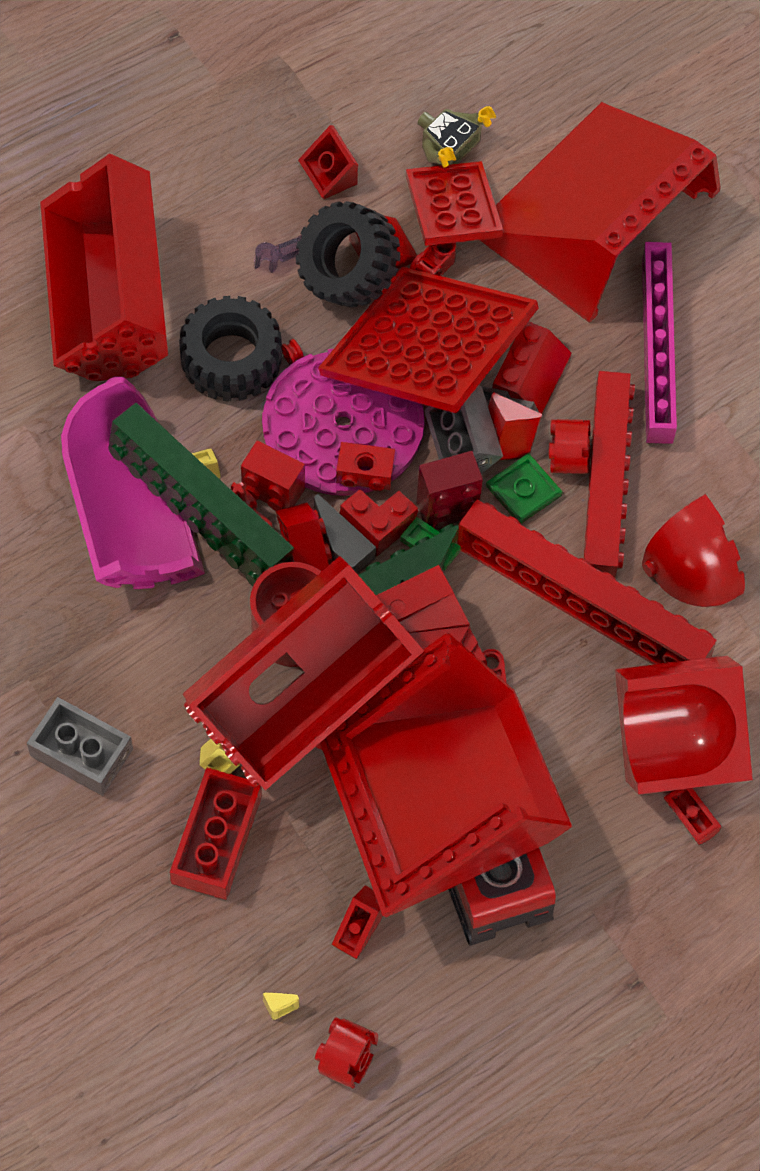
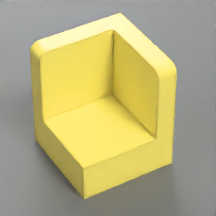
(215, 758)

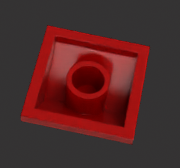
(330, 164)
(514, 426)

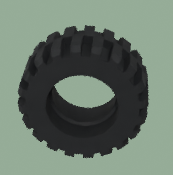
(320, 246)
(223, 319)

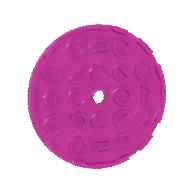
(303, 416)

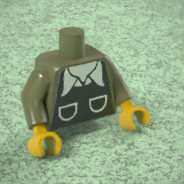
(452, 134)

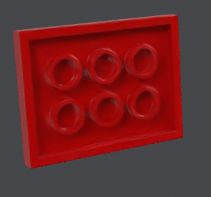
(454, 203)

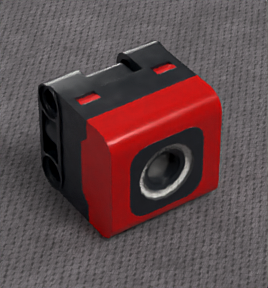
(505, 898)

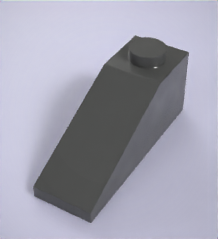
(344, 538)

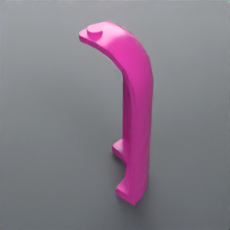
(124, 525)

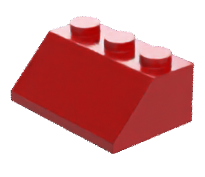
(533, 366)

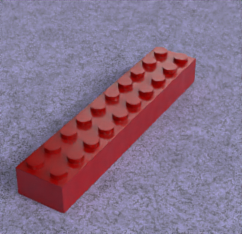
(580, 588)

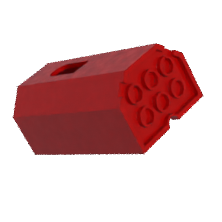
(104, 273)
(347, 655)

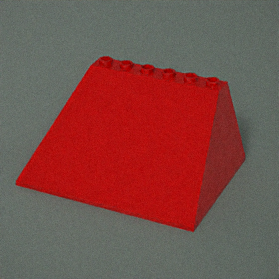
(594, 199)
(441, 778)

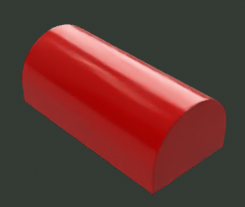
(693, 814)

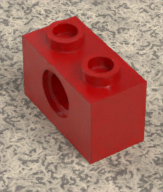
(354, 456)

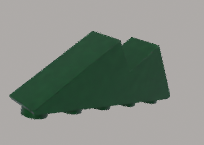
(412, 562)

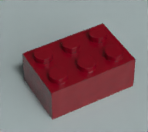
(448, 489)

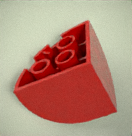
(694, 557)

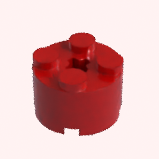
(570, 446)
(346, 1052)

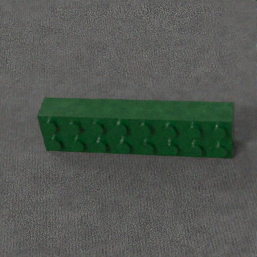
(196, 494)

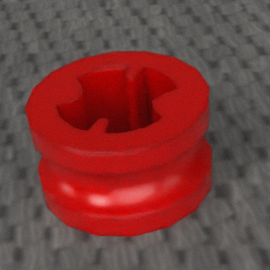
(292, 351)

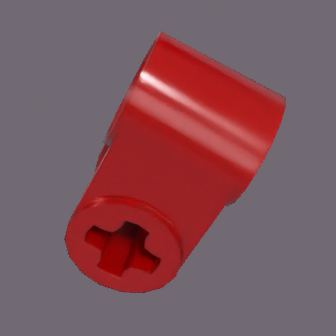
(434, 261)

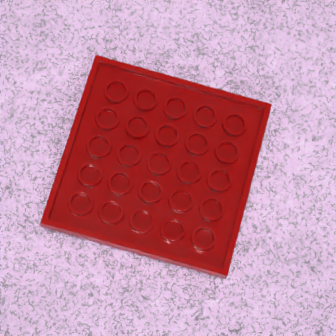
(429, 339)

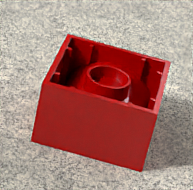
(683, 724)

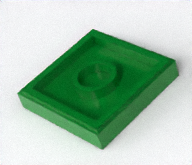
(524, 488)

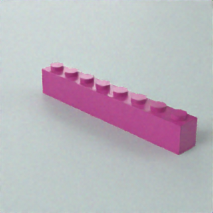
(659, 343)

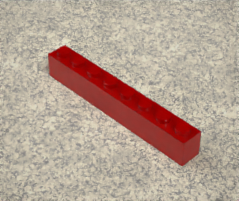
(607, 471)

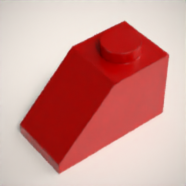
(358, 923)

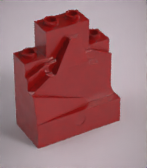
(429, 610)

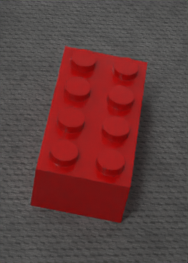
(215, 834)

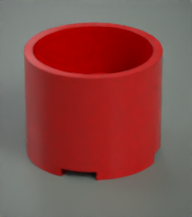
(275, 589)

